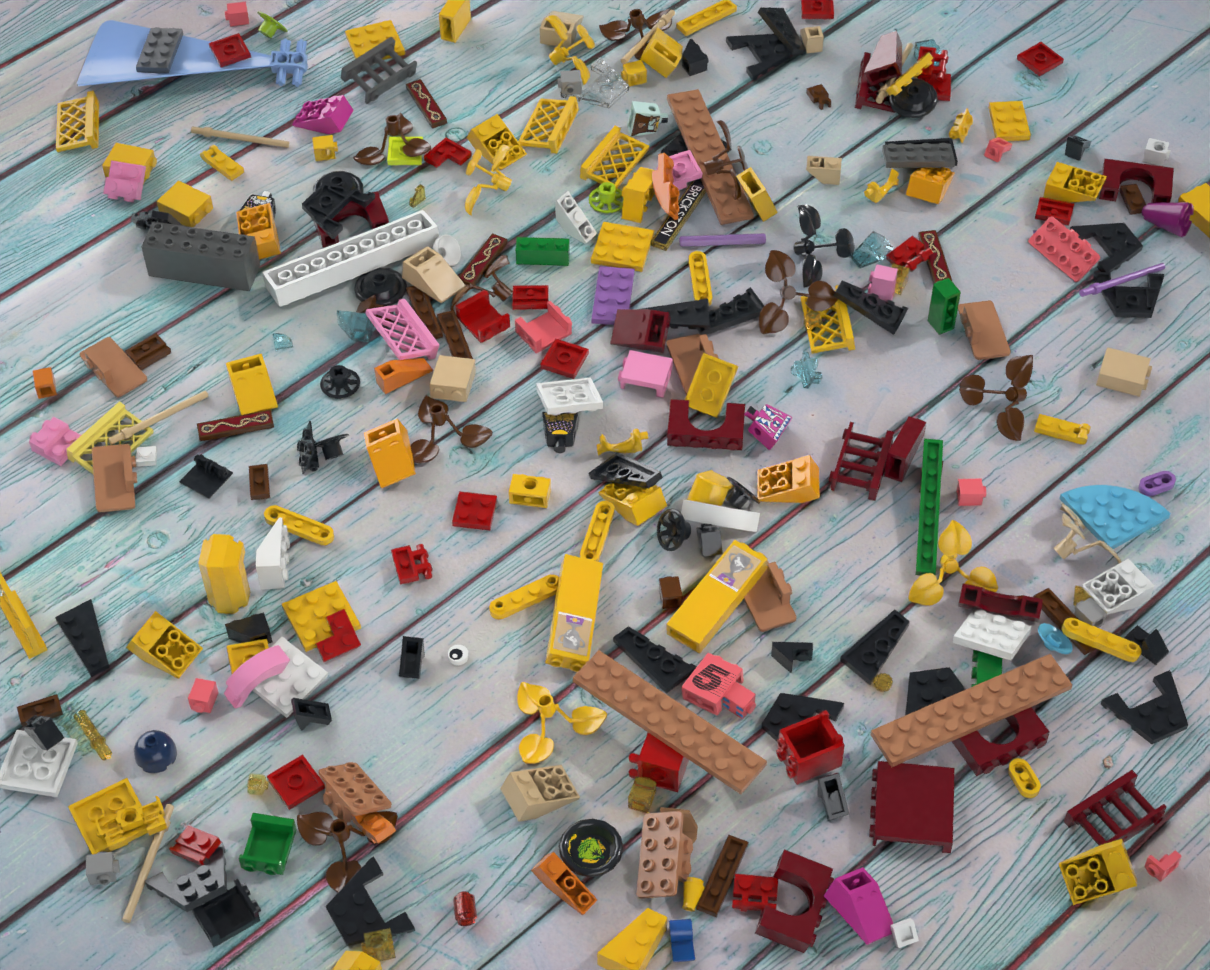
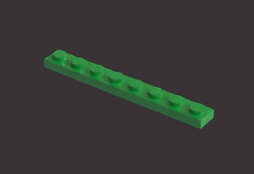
(929, 507)

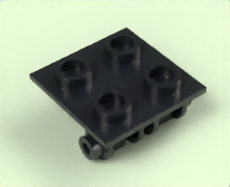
(308, 452)
(206, 476)

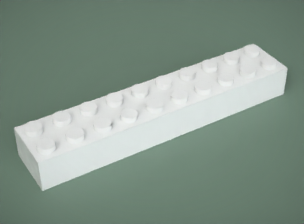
(350, 258)

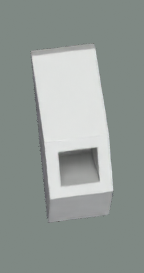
(573, 219)

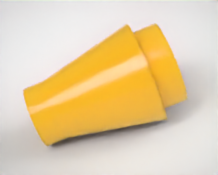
(692, 892)

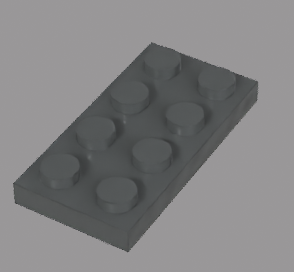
(159, 50)
(918, 155)

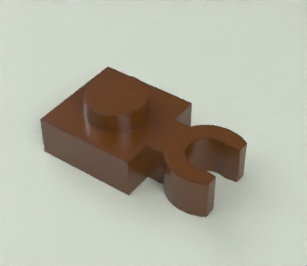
(820, 95)

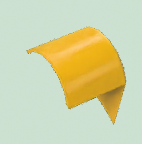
(709, 488)

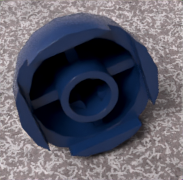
(155, 751)

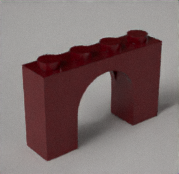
(1156, 177)
(373, 213)
(684, 434)
(985, 756)
(814, 881)

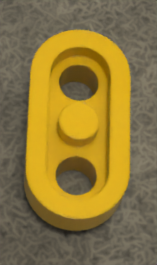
(1024, 779)

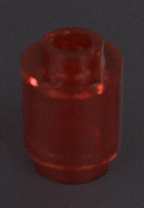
(465, 908)

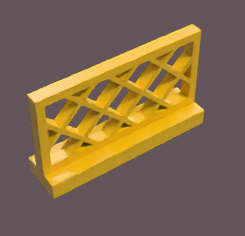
(90, 121)
(560, 125)
(602, 153)
(844, 326)
(20, 621)

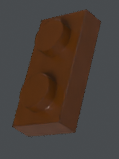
(1132, 198)
(259, 482)
(46, 707)

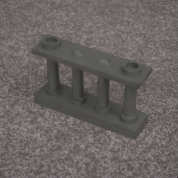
(375, 56)

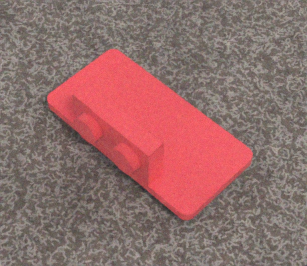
(1064, 249)

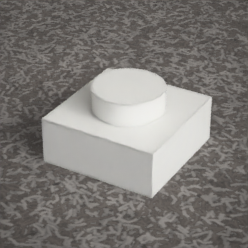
(146, 456)
(904, 933)

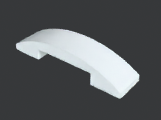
(720, 515)

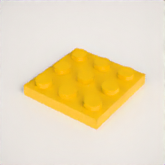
(367, 37)
(622, 246)
(309, 612)
(103, 807)

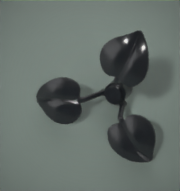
(809, 222)

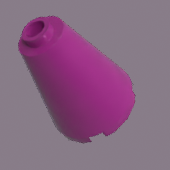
(1170, 216)

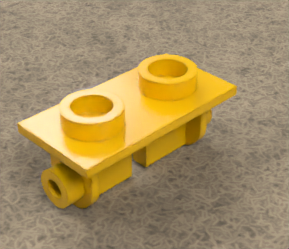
(961, 126)

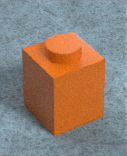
(44, 382)

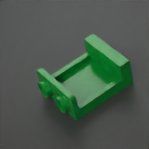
(268, 844)

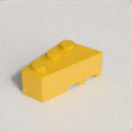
(637, 194)
(634, 944)

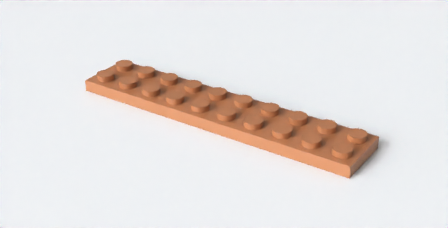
(704, 143)
(970, 710)
(670, 722)

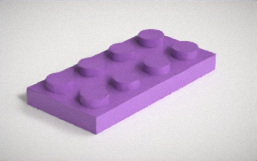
(612, 293)

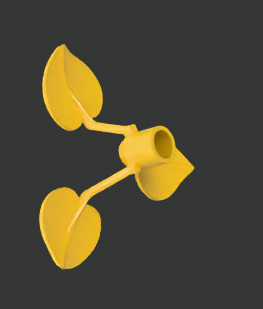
(560, 54)
(499, 180)
(952, 541)
(536, 697)

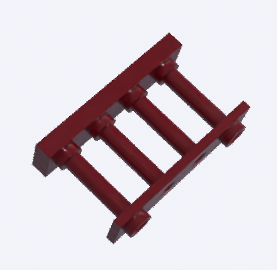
(876, 471)
(1110, 794)

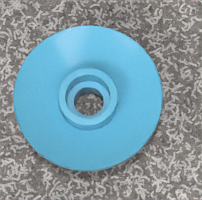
(1054, 639)

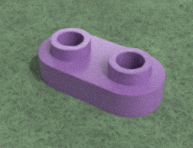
(1154, 485)

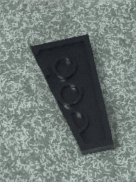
(782, 27)
(739, 310)
(877, 310)
(687, 314)
(626, 471)
(83, 634)
(874, 648)
(660, 665)

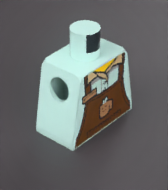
(644, 118)

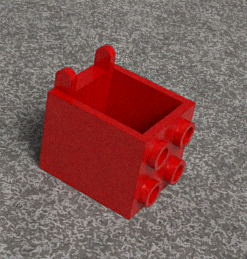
(810, 748)
(659, 764)

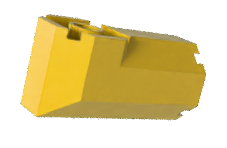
(224, 573)

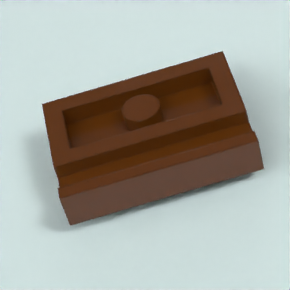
(148, 351)

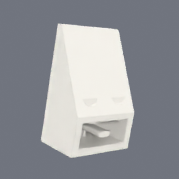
(273, 558)
(1120, 588)

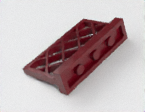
(863, 89)

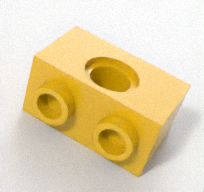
(529, 490)

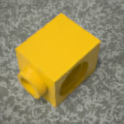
(634, 73)
(324, 147)

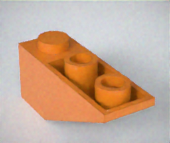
(400, 372)
(563, 883)

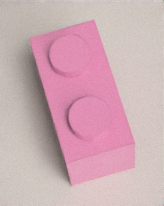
(883, 282)

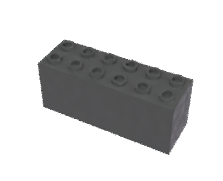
(201, 256)

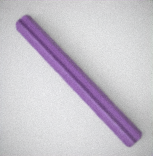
(715, 240)

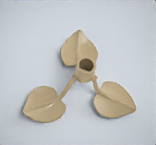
(1068, 545)

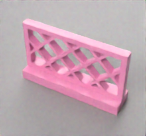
(413, 327)

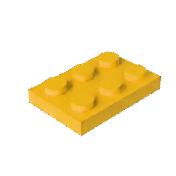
(1009, 120)
(711, 385)

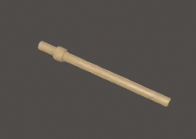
(663, 21)
(882, 93)
(209, 132)
(127, 433)
(147, 867)

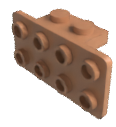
(983, 330)
(687, 354)
(113, 367)
(114, 477)
(770, 600)
(351, 791)
(663, 855)

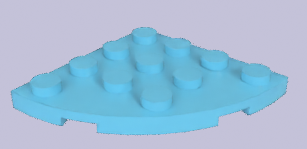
(1114, 512)

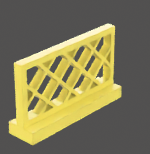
(99, 430)

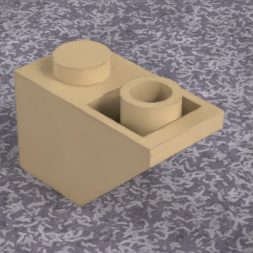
(812, 39)
(825, 169)

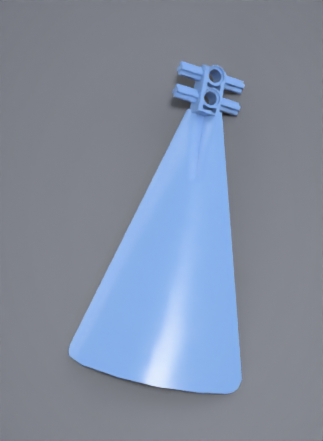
(119, 46)

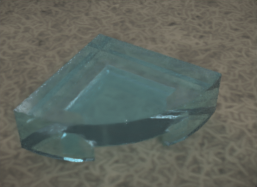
(282, 341)

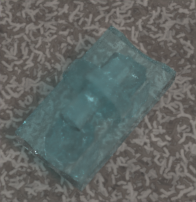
(805, 370)

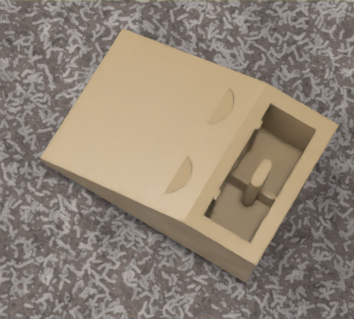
(549, 35)
(431, 275)
(538, 791)

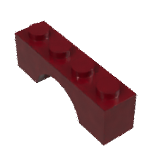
(1007, 605)

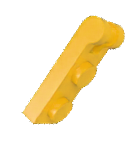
(222, 163)
(1062, 429)

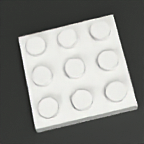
(569, 396)
(992, 634)
(296, 680)
(33, 769)

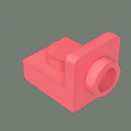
(996, 148)
(1164, 867)

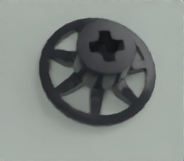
(339, 379)
(331, 446)
(739, 494)
(676, 530)

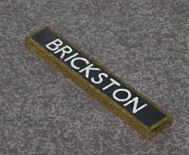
(687, 204)

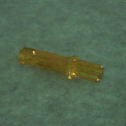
(96, 740)

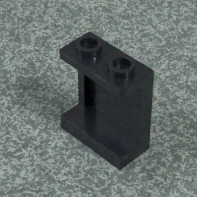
(227, 914)

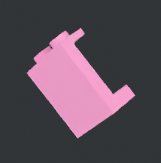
(646, 371)

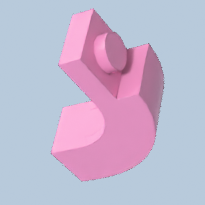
(253, 672)

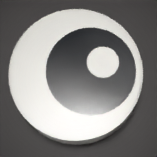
(458, 655)

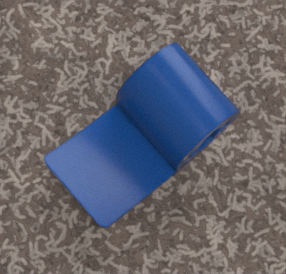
(681, 940)

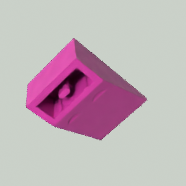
(324, 115)
(861, 905)

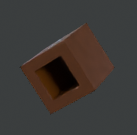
(670, 592)

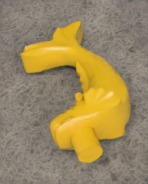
(876, 193)
(630, 445)

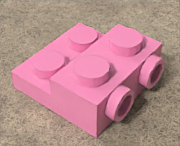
(685, 169)
(125, 181)
(53, 440)

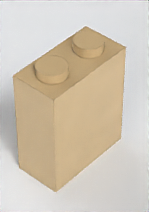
(1124, 372)
(452, 378)

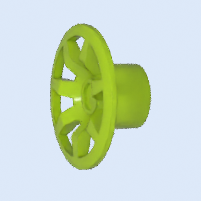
(269, 27)
(607, 195)

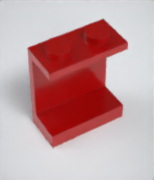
(481, 317)

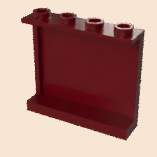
(913, 804)

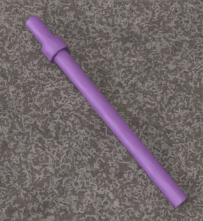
(1097, 288)

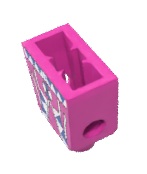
(767, 424)

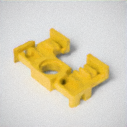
(114, 828)

